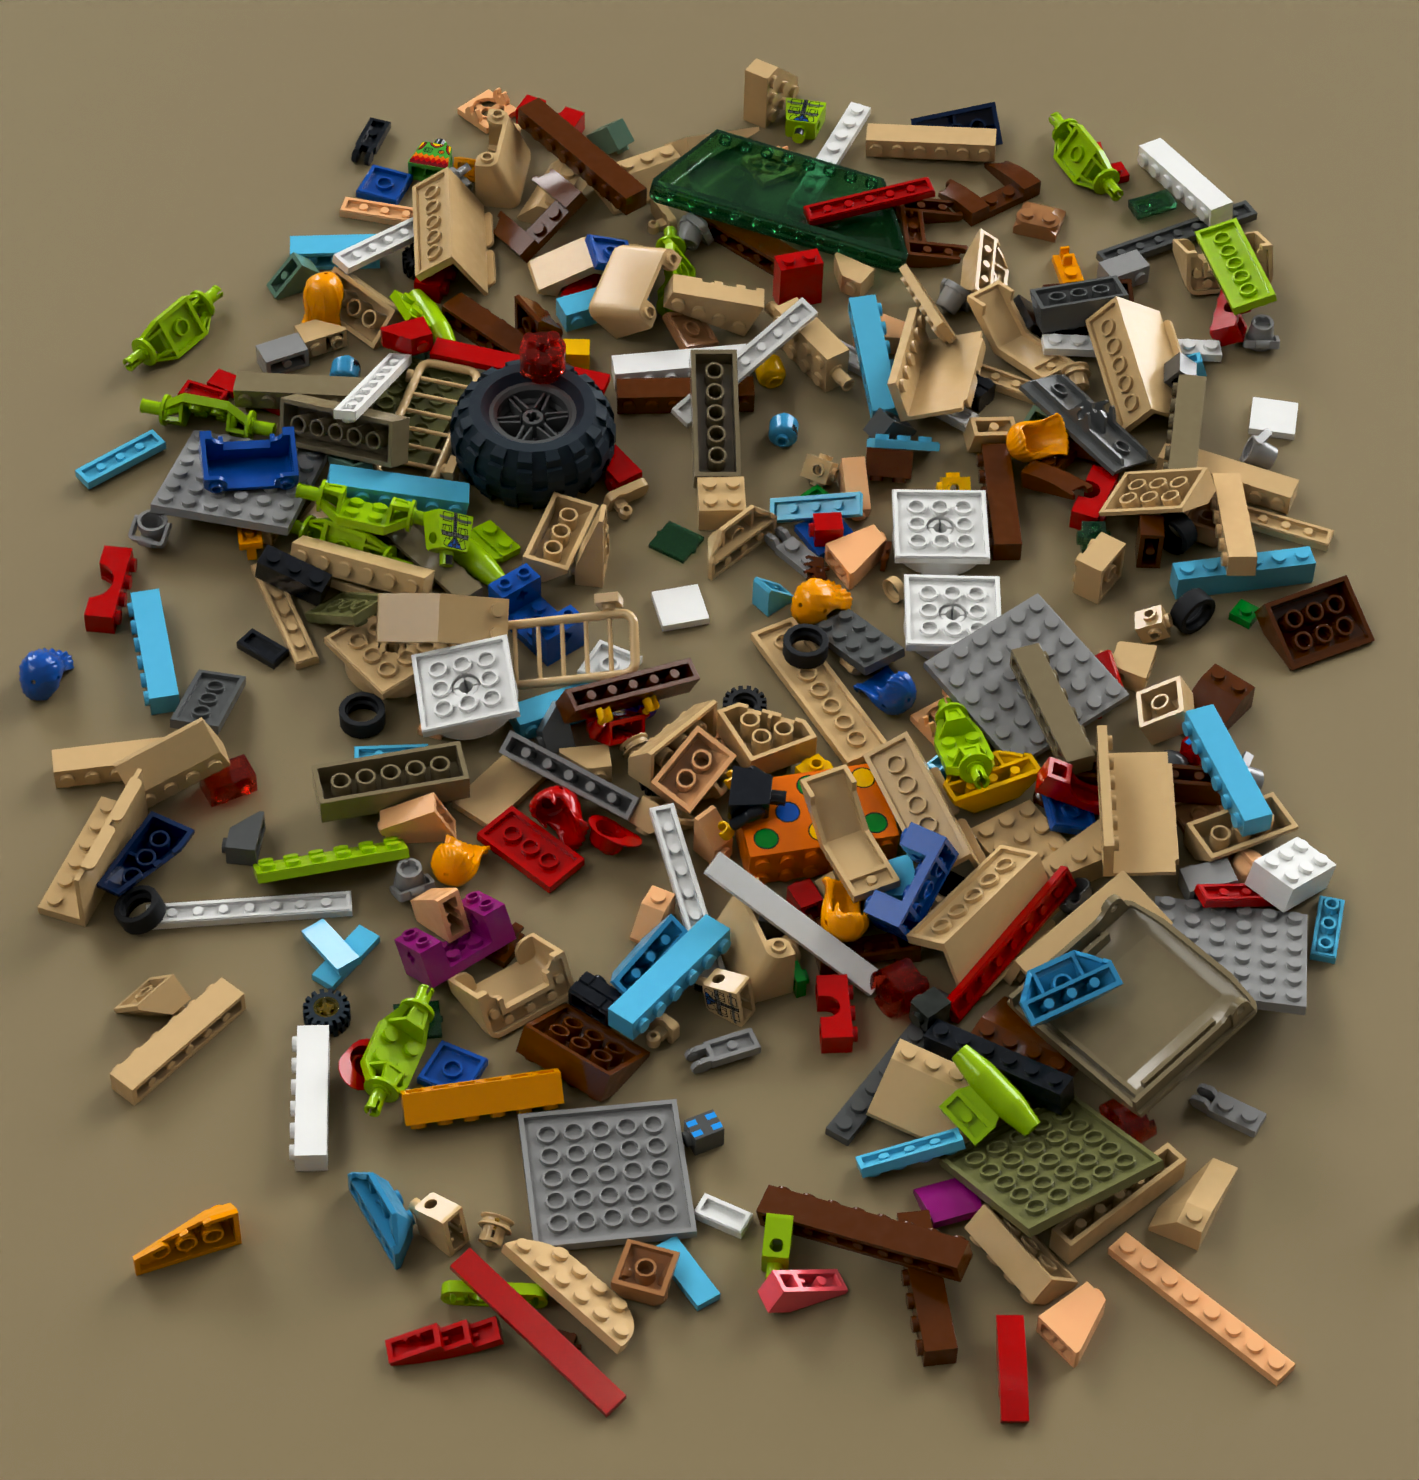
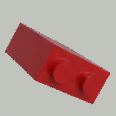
(798, 276)

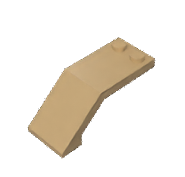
(562, 267)
(1008, 333)
(439, 618)
(845, 833)

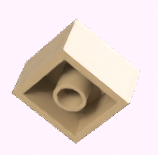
(719, 500)
(1098, 567)
(1164, 709)

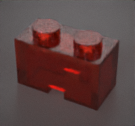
(230, 782)

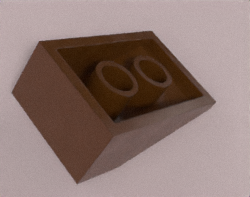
(1226, 691)

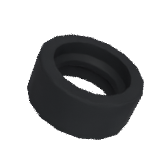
(1185, 529)
(1192, 611)
(805, 632)
(363, 729)
(147, 920)

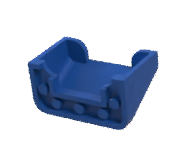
(249, 463)

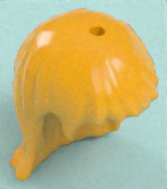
(323, 298)
(1038, 439)
(816, 599)
(456, 861)
(840, 914)

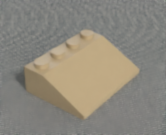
(1160, 492)
(913, 1091)

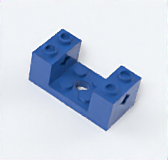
(525, 601)
(934, 859)

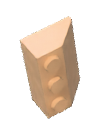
(692, 770)

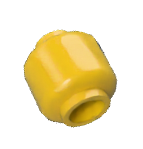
(771, 372)

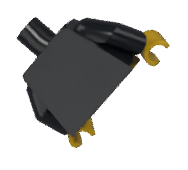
(749, 798)

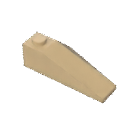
(594, 553)
(1192, 1208)

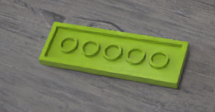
(1235, 266)
(340, 858)

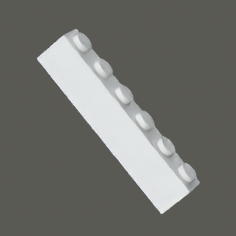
(1185, 182)
(657, 364)
(311, 1099)

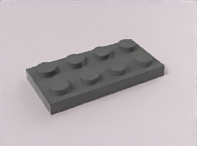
(860, 642)
(209, 697)

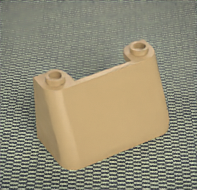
(504, 168)
(1197, 273)
(625, 285)
(765, 961)
(519, 991)

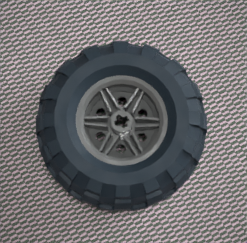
(532, 437)

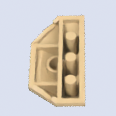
(983, 263)
(738, 538)

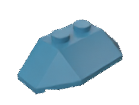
(647, 953)
(1066, 985)
(384, 1213)

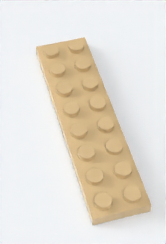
(821, 696)

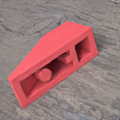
(798, 1289)

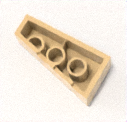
(714, 303)
(1080, 855)

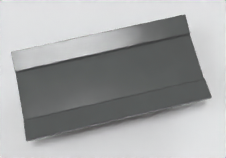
(1088, 422)

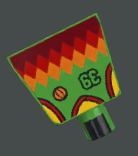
(430, 159)

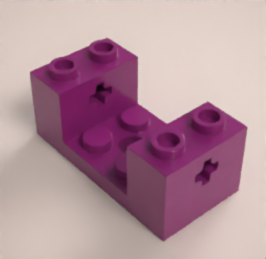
(438, 961)

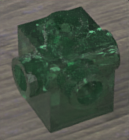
(1089, 531)

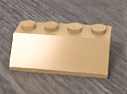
(645, 168)
(540, 200)
(365, 309)
(559, 536)
(651, 757)
(176, 761)
(1215, 836)
(1022, 1259)

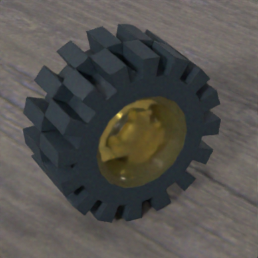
(331, 1004)

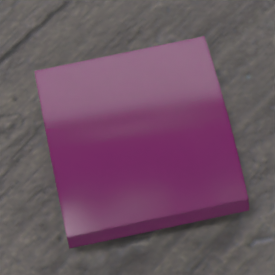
(947, 1202)

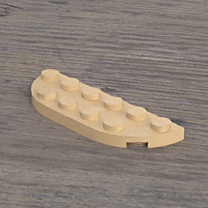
(927, 306)
(575, 1290)

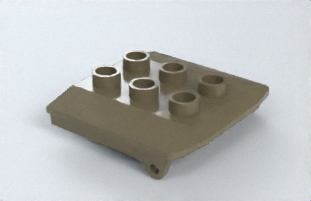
(1162, 1018)

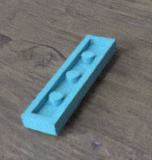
(120, 459)
(802, 507)
(910, 1152)

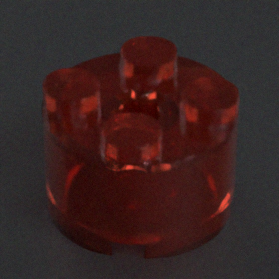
(542, 356)
(897, 987)
(1138, 1128)

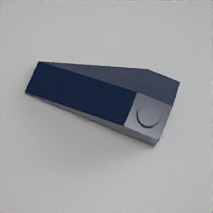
(971, 117)
(147, 850)

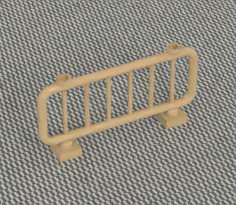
(450, 470)
(607, 603)

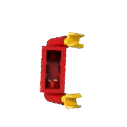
(618, 726)

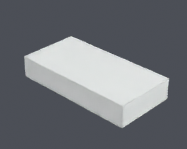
(723, 1216)

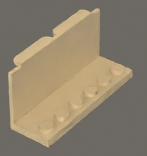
(452, 230)
(1131, 355)
(933, 375)
(919, 797)
(1135, 811)
(111, 825)
(982, 909)
(1076, 922)

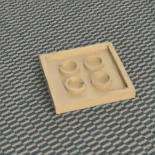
(1019, 828)

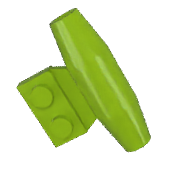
(420, 304)
(487, 547)
(988, 1097)

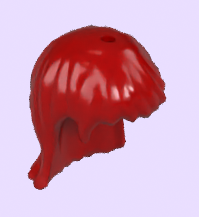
(562, 812)

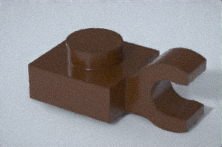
(507, 953)

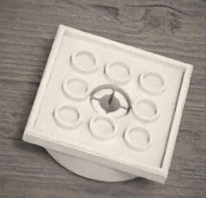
(940, 530)
(947, 609)
(466, 689)

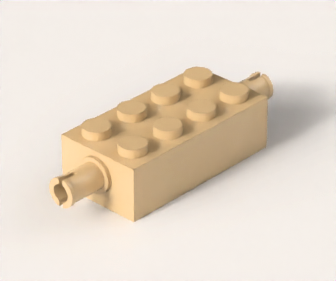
(816, 351)

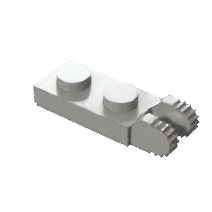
(790, 550)
(723, 1050)
(1228, 1110)

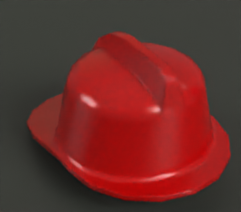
(610, 836)
(350, 1067)

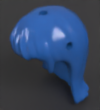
(46, 669)
(889, 691)

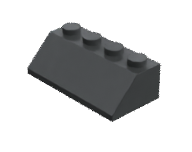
(1072, 303)

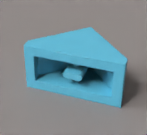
(769, 596)

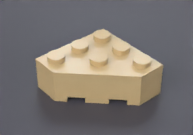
(766, 92)
(765, 737)

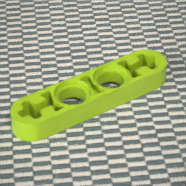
(458, 1293)

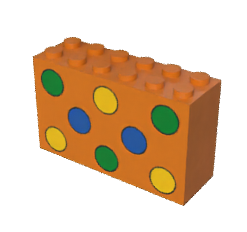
(786, 841)

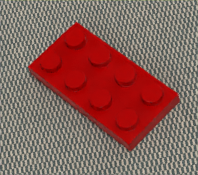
(530, 849)

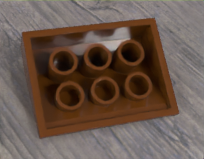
(1315, 623)
(1008, 1030)
(583, 1051)

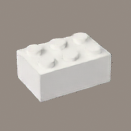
(1290, 874)

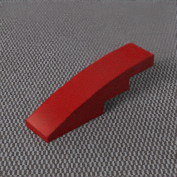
(442, 1343)
(1012, 1369)

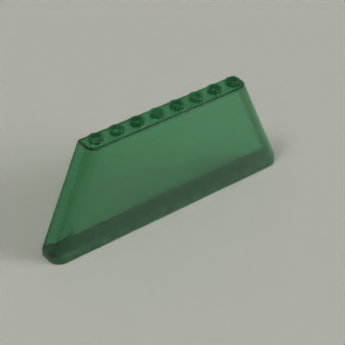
(766, 193)

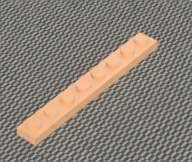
(1201, 1309)

